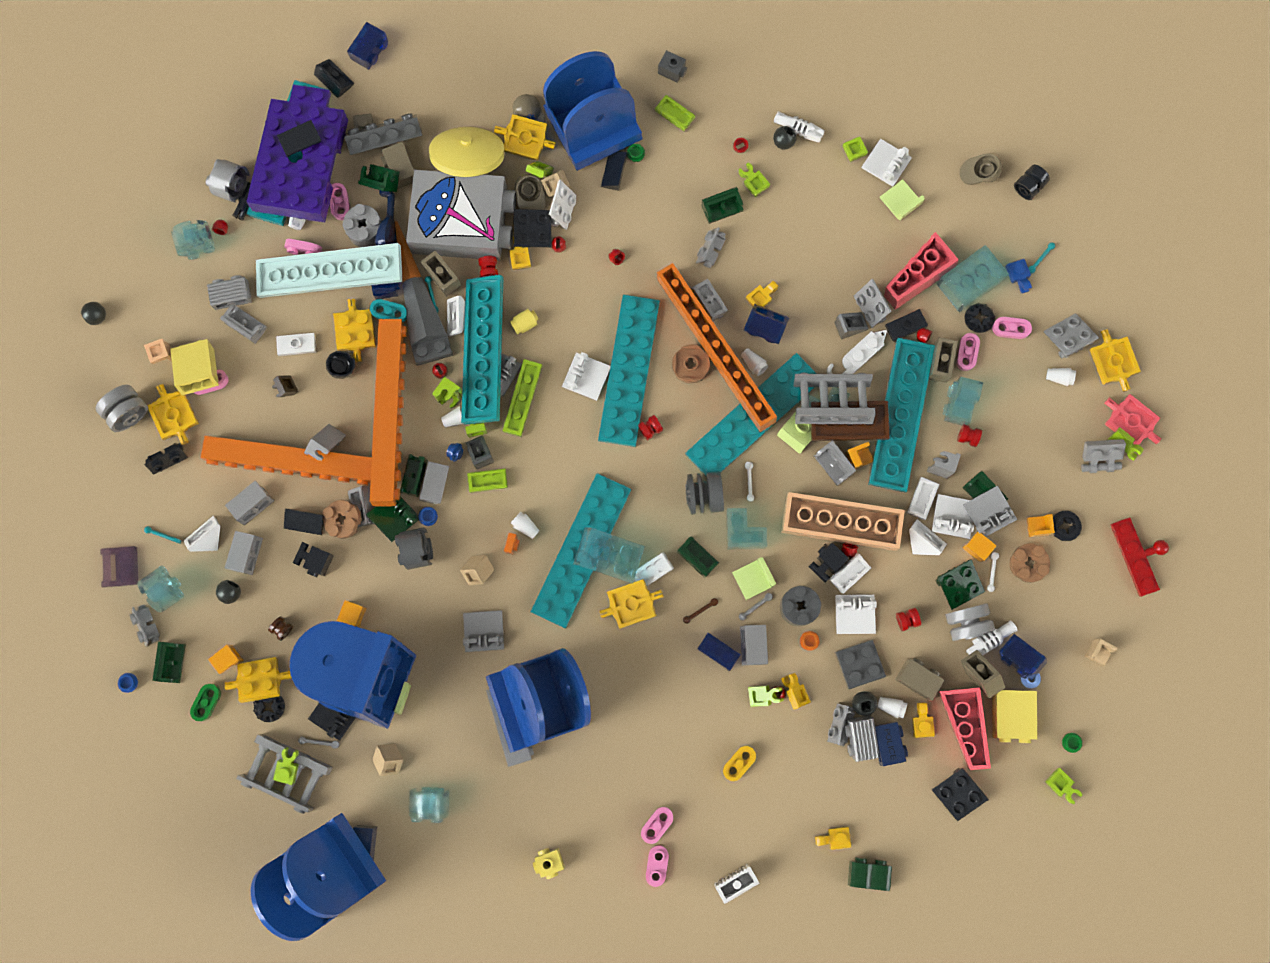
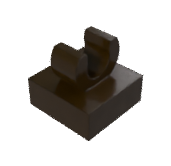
(285, 386)

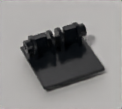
(532, 228)
(331, 721)
(960, 794)

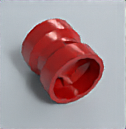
(488, 266)
(647, 431)
(969, 435)
(908, 619)

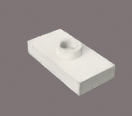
(296, 344)
(923, 498)
(654, 569)
(850, 573)

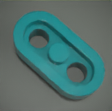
(389, 311)

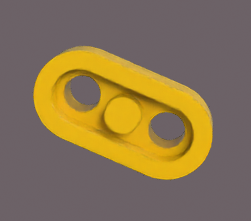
(739, 763)

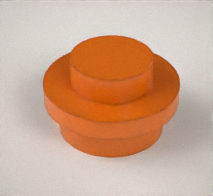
(809, 640)

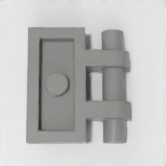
(1103, 450)

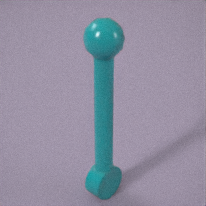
(1032, 269)
(428, 279)
(148, 529)

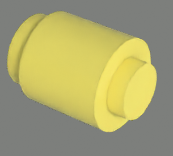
(524, 321)

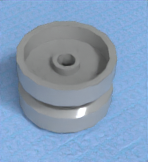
(121, 408)
(970, 623)

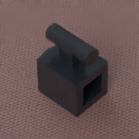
(831, 559)
(316, 560)

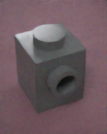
(672, 66)

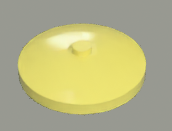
(466, 151)

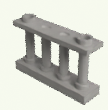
(829, 415)
(267, 744)

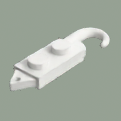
(861, 352)

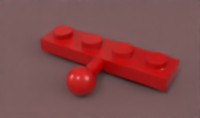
(1136, 557)

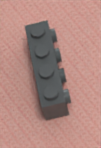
(383, 134)

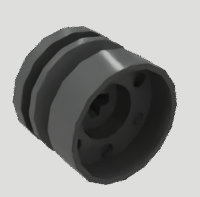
(705, 493)

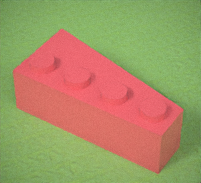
(921, 271)
(968, 723)

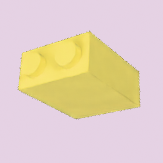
(194, 367)
(1014, 715)

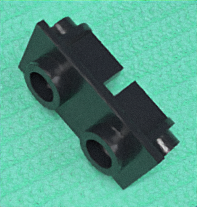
(159, 461)

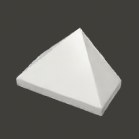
(455, 315)
(205, 537)
(924, 541)

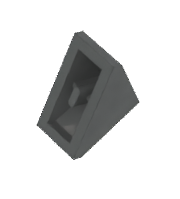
(850, 324)
(479, 452)

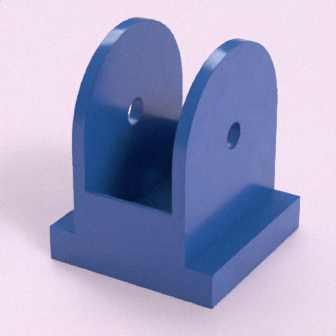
(590, 114)
(351, 670)
(540, 699)
(318, 876)

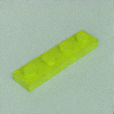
(522, 398)

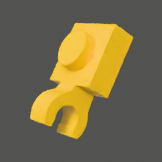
(520, 258)
(761, 296)
(797, 693)
(923, 725)
(837, 838)

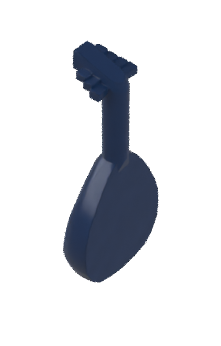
(386, 231)

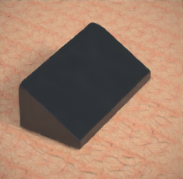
(333, 78)
(299, 138)
(614, 170)
(303, 522)

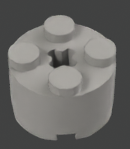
(227, 180)
(354, 225)

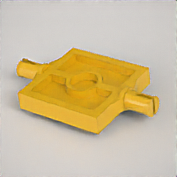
(525, 137)
(354, 330)
(1115, 360)
(172, 414)
(631, 603)
(258, 680)

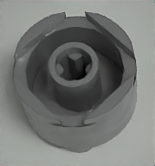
(414, 548)
(811, 606)

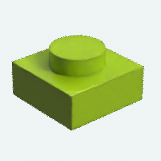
(855, 149)
(476, 430)

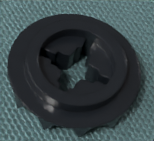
(975, 324)
(1069, 518)
(269, 716)

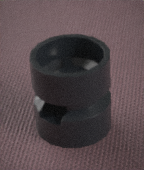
(1031, 182)

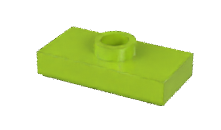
(675, 113)
(539, 169)
(487, 480)

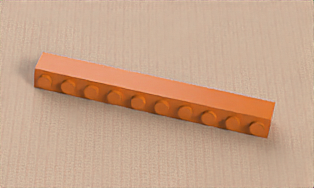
(716, 347)
(387, 413)
(286, 459)

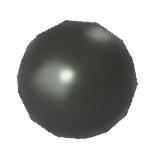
(784, 137)
(93, 313)
(228, 591)
(864, 703)

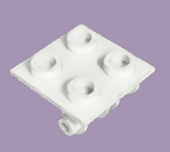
(887, 162)
(562, 205)
(586, 376)
(952, 517)
(855, 614)

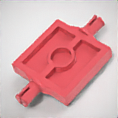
(1133, 419)

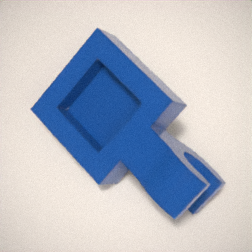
(1019, 273)

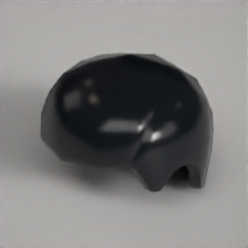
(340, 364)

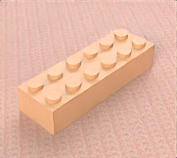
(843, 521)

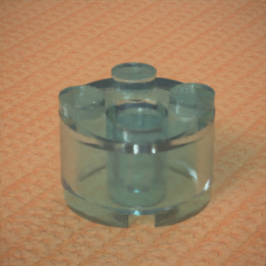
(192, 239)
(160, 589)
(429, 804)

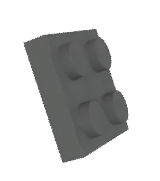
(860, 664)

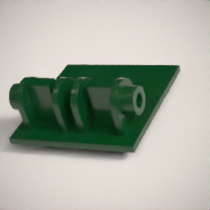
(393, 519)
(960, 584)

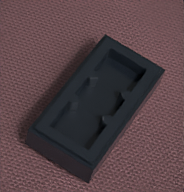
(906, 325)

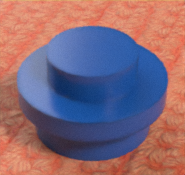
(454, 451)
(428, 516)
(127, 682)

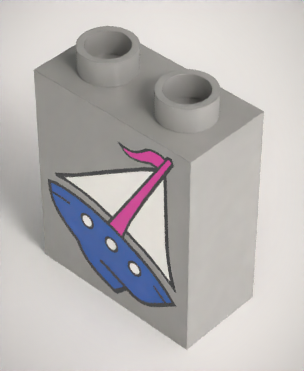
(459, 215)

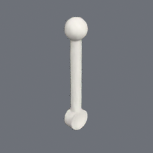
(749, 465)
(994, 556)

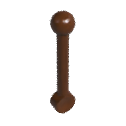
(687, 619)

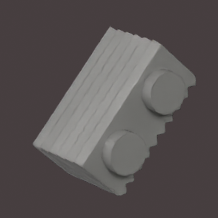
(229, 292)
(862, 738)

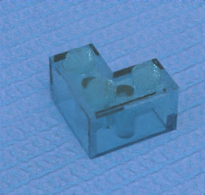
(962, 398)
(741, 536)

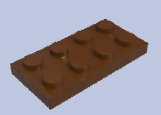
(849, 432)

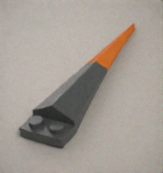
(425, 328)

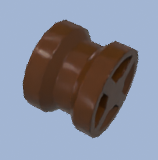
(280, 628)

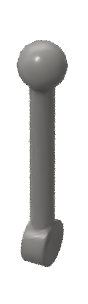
(742, 616)
(335, 744)

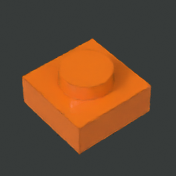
(512, 544)

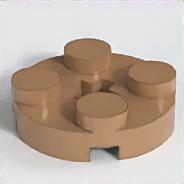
(687, 353)
(331, 519)
(1025, 573)

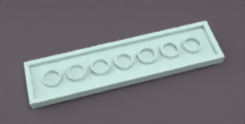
(329, 270)

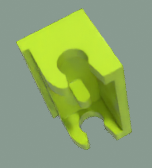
(446, 391)

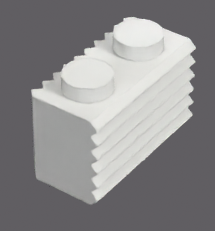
(736, 883)

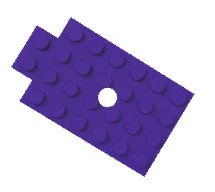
(301, 187)

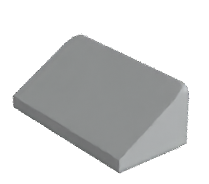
(361, 497)

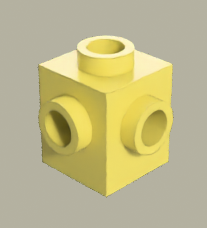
(553, 857)

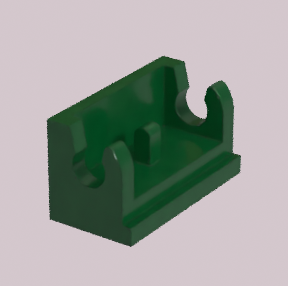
(379, 178)
(722, 205)
(413, 475)
(979, 484)
(697, 557)
(168, 662)

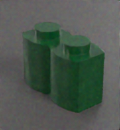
(869, 875)

